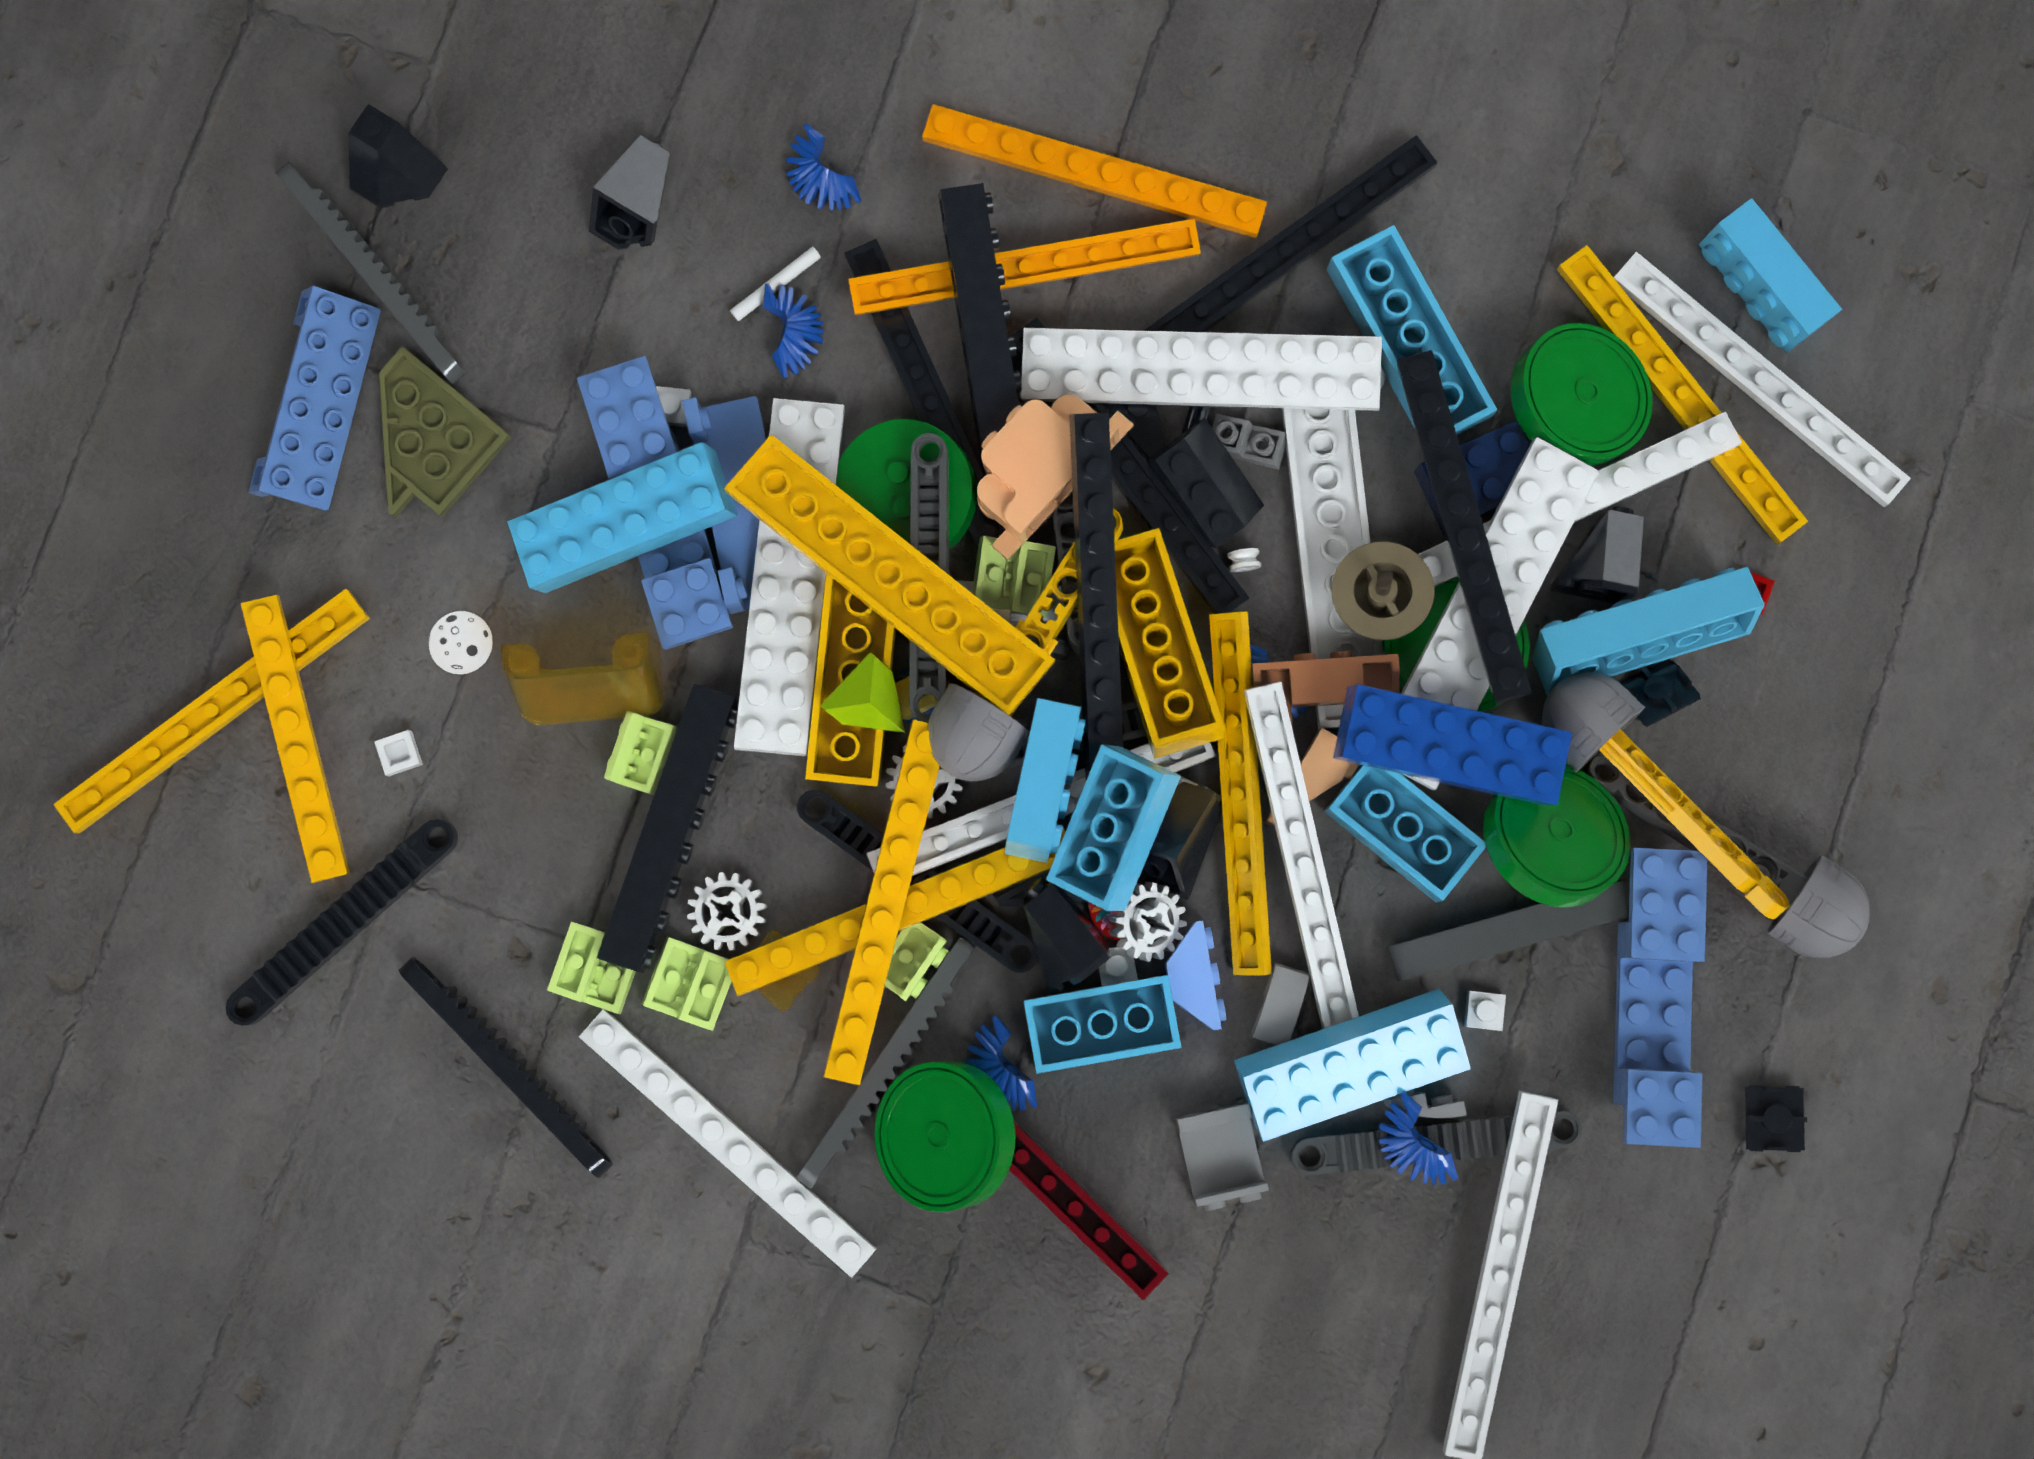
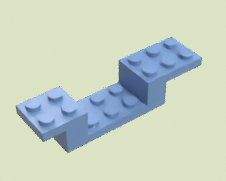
(631, 433)
(1656, 998)

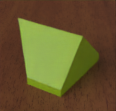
(867, 698)

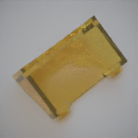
(588, 692)

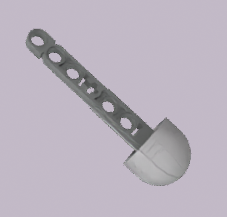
(1826, 902)

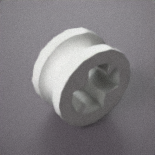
(1244, 560)

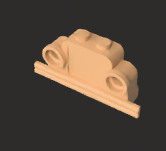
(1032, 467)

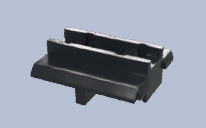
(1661, 690)
(1775, 1118)

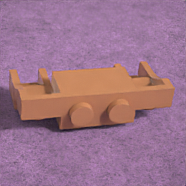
(1325, 681)

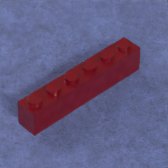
(1085, 1216)

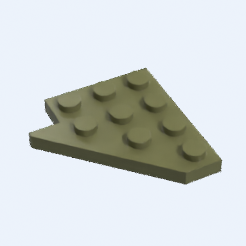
(431, 436)

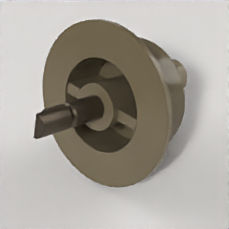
(1382, 590)

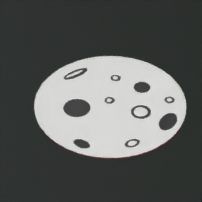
(460, 642)

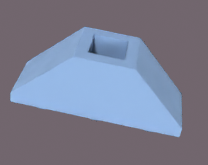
(1194, 977)

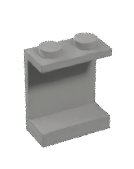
(1221, 1156)

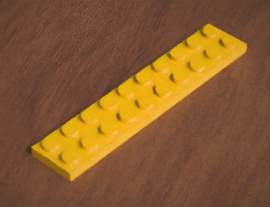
(889, 575)

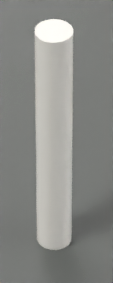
(781, 278)

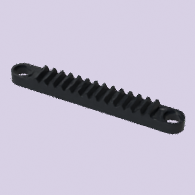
(969, 920)
(341, 922)
(506, 1067)

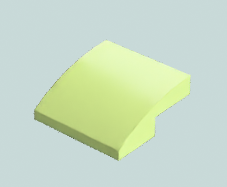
(1012, 582)
(585, 977)
(688, 984)

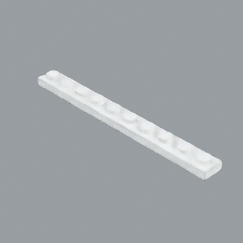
(1761, 380)
(1628, 477)
(992, 822)
(1301, 853)
(728, 1143)
(1500, 1276)

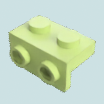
(640, 753)
(912, 956)

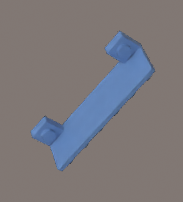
(317, 399)
(736, 434)

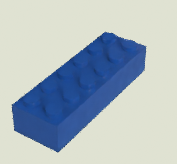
(1452, 745)

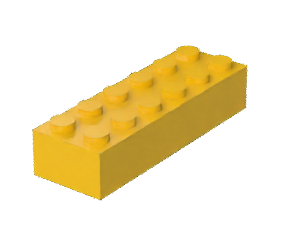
(846, 637)
(1162, 649)

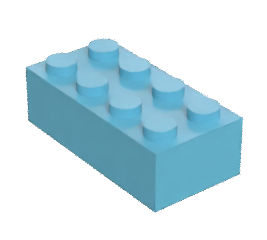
(1768, 276)
(1042, 781)
(1113, 828)
(1406, 829)
(1102, 1024)

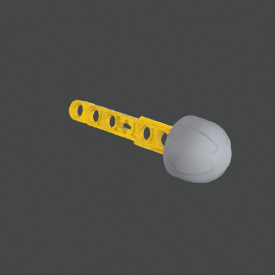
(1596, 713)
(972, 735)

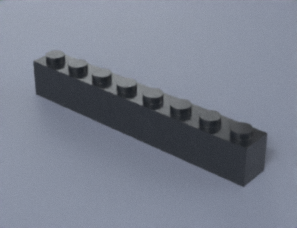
(980, 306)
(668, 829)

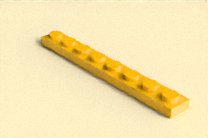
(295, 738)

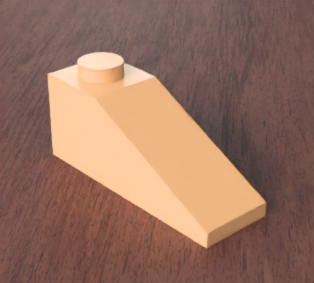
(1320, 768)

